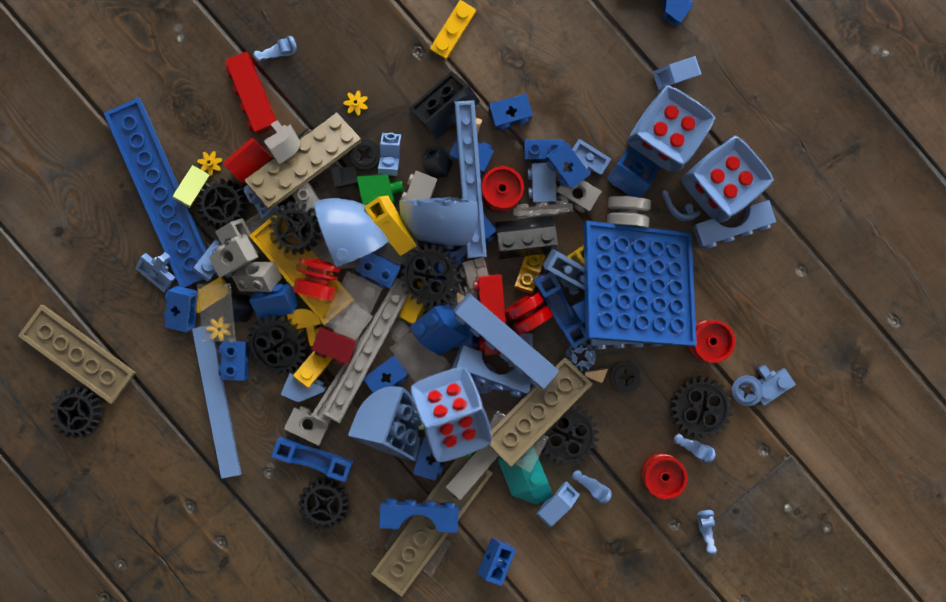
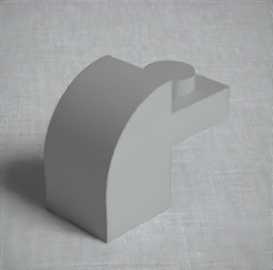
(283, 143)

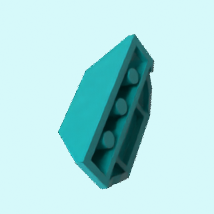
(526, 485)

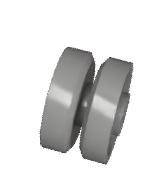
(627, 211)

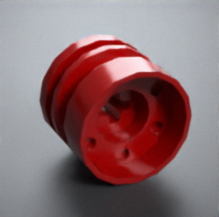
(316, 279)

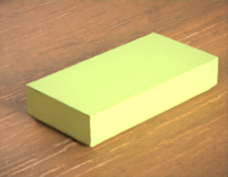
(191, 186)

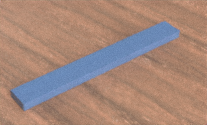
(470, 172)
(217, 406)

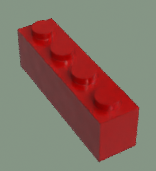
(251, 92)
(490, 294)

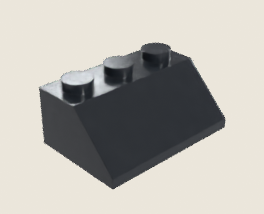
(437, 106)
(526, 237)

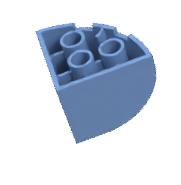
(440, 220)
(348, 229)
(389, 423)

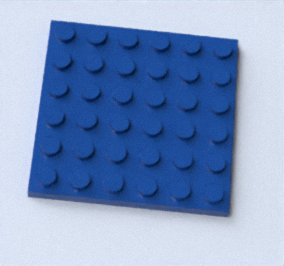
(639, 285)

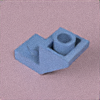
(677, 72)
(389, 154)
(558, 505)

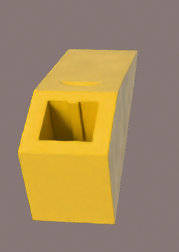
(389, 221)

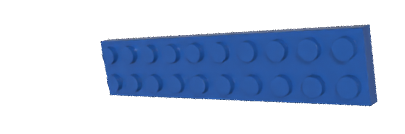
(156, 188)

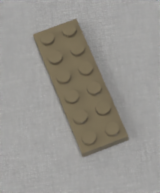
(316, 153)
(77, 354)
(538, 413)

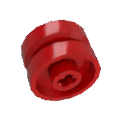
(513, 189)
(527, 312)
(721, 342)
(672, 483)

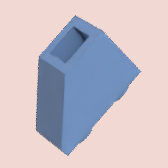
(298, 392)

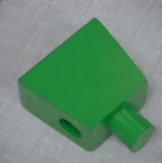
(376, 186)

